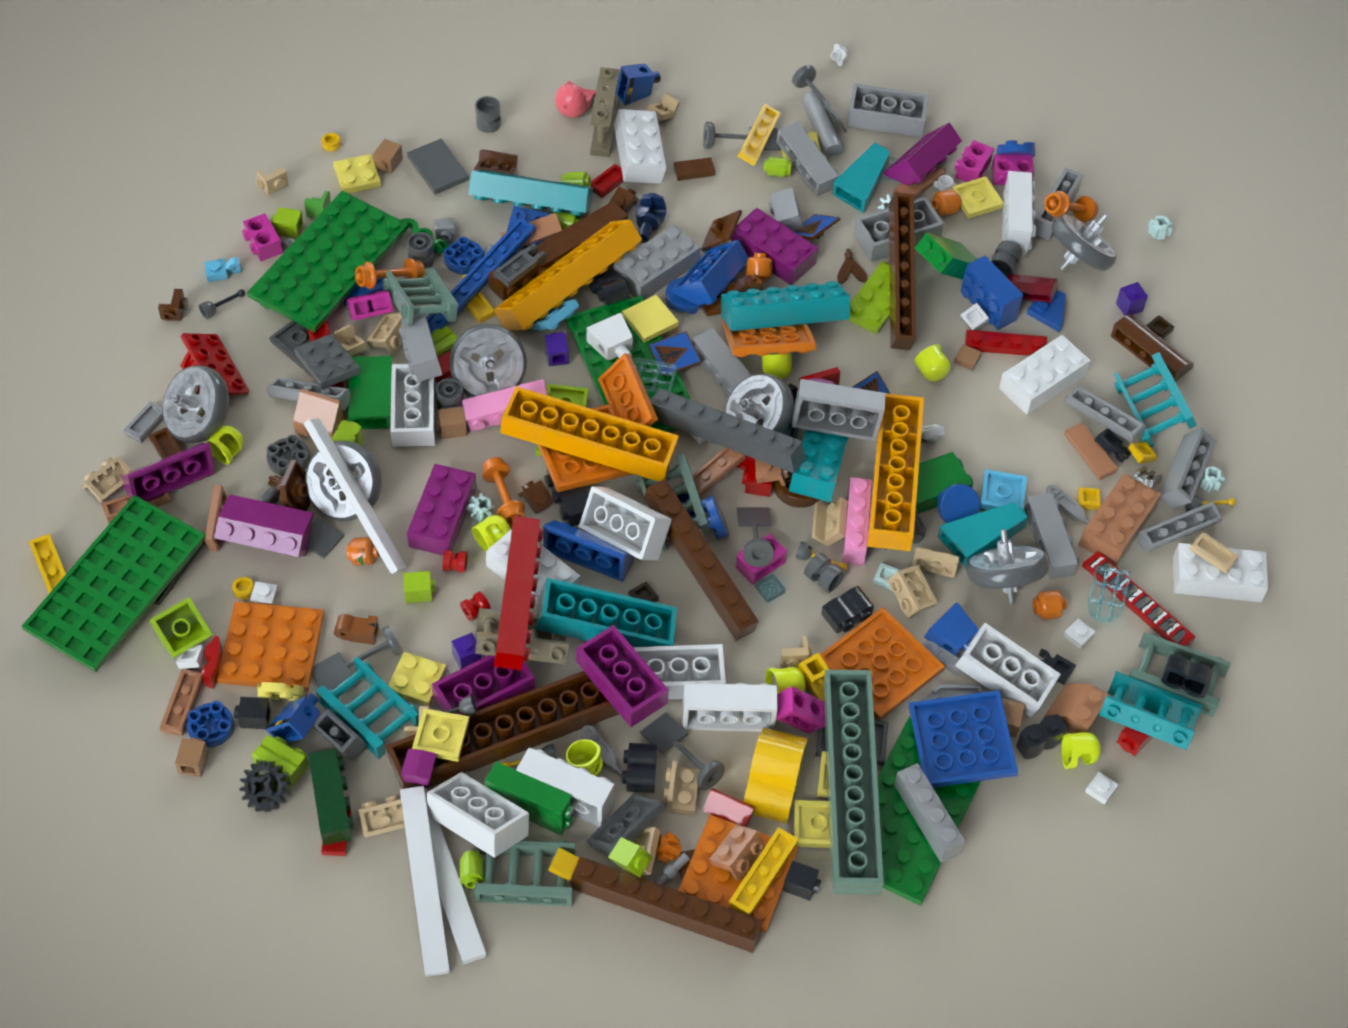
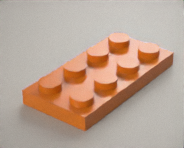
(627, 393)

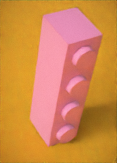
(488, 408)
(857, 521)

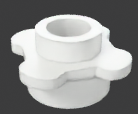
(839, 54)
(944, 183)

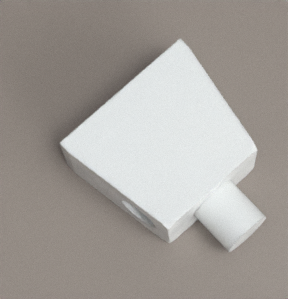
(610, 337)

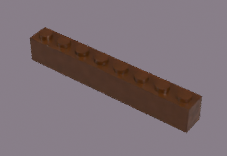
(560, 245)
(902, 271)
(702, 561)
(666, 904)

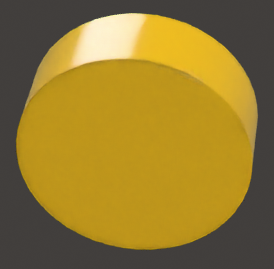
(331, 142)
(242, 587)

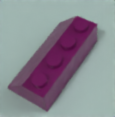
(924, 155)
(170, 473)
(264, 525)

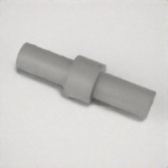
(670, 871)

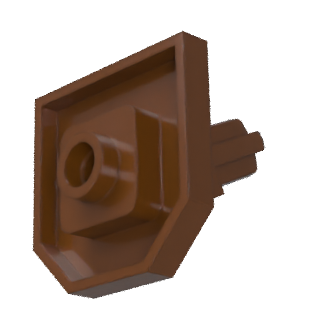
(292, 487)

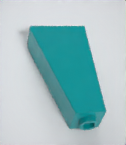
(862, 178)
(982, 530)

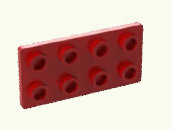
(210, 352)

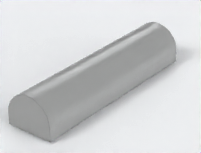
(822, 124)
(290, 389)
(1106, 414)
(1179, 527)

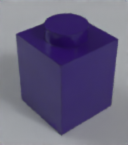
(1131, 299)
(556, 349)
(464, 650)

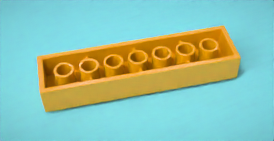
(568, 275)
(589, 434)
(896, 474)

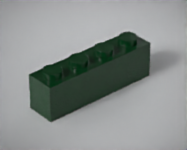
(329, 796)

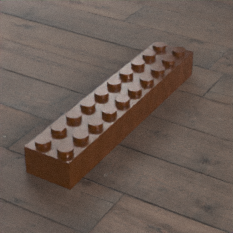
(516, 726)

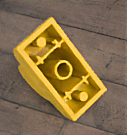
(775, 773)

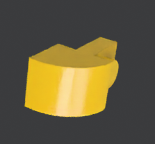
(814, 671)

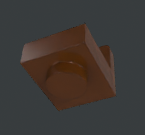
(624, 198)
(174, 310)
(536, 496)

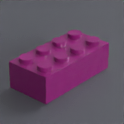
(789, 251)
(441, 509)
(622, 676)
(484, 682)

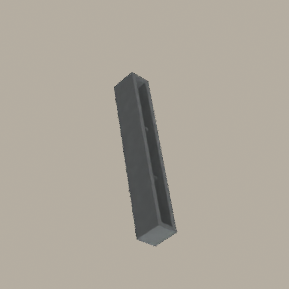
(728, 431)

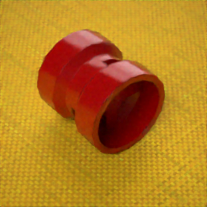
(455, 561)
(471, 606)

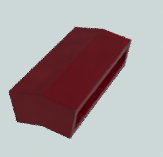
(1035, 288)

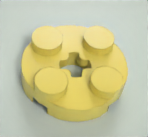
(275, 691)

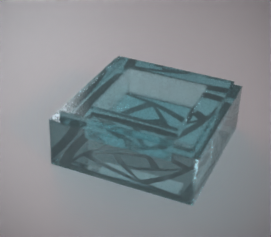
(770, 588)

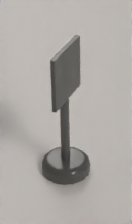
(805, 77)
(709, 137)
(322, 535)
(757, 551)
(334, 670)
(668, 733)

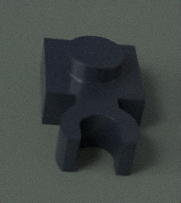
(1112, 444)
(1059, 664)

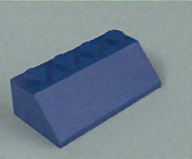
(711, 273)
(586, 550)

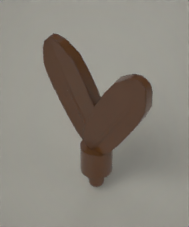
(852, 266)

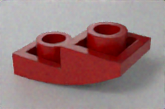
(213, 654)

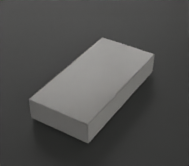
(144, 422)

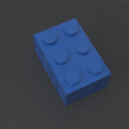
(992, 292)

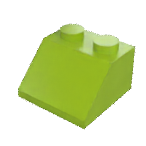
(180, 627)

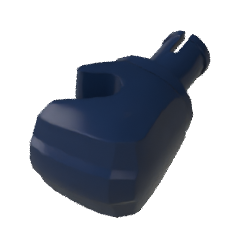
(650, 214)

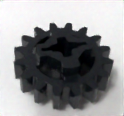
(255, 787)

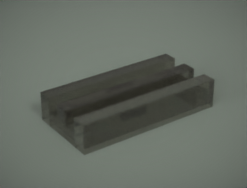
(1142, 476)

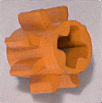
(668, 847)

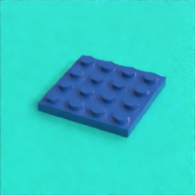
(963, 739)

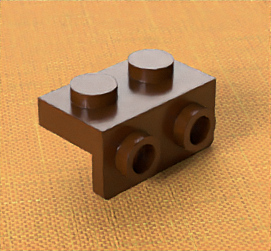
(497, 162)

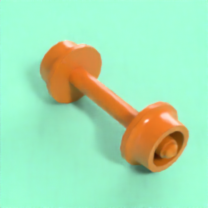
(1059, 203)
(367, 276)
(495, 471)

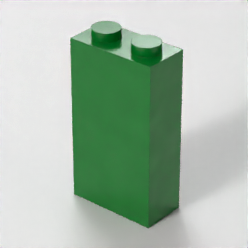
(945, 255)
(371, 393)
(936, 476)
(544, 803)

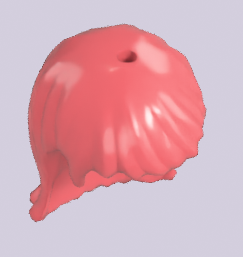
(573, 100)

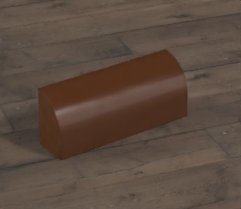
(1144, 343)

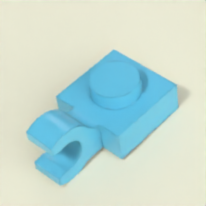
(220, 269)

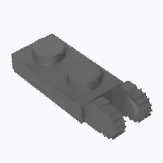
(519, 265)

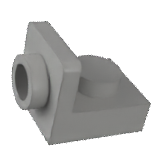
(445, 229)

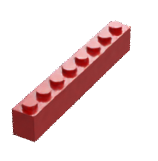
(517, 593)

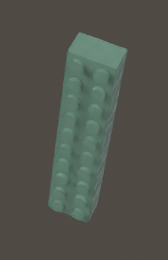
(852, 783)

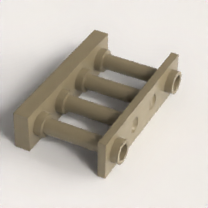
(604, 111)
(543, 645)

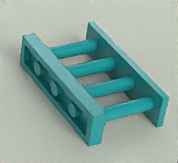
(1166, 383)
(1154, 699)
(375, 742)

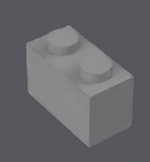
(786, 209)

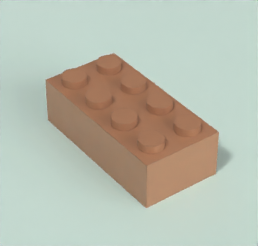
(1120, 518)

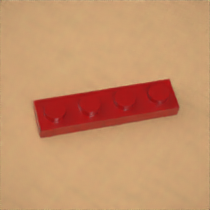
(1004, 342)

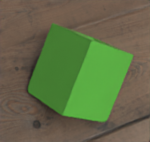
(315, 205)

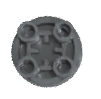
(284, 450)

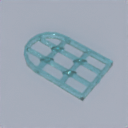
(657, 371)
(1114, 587)

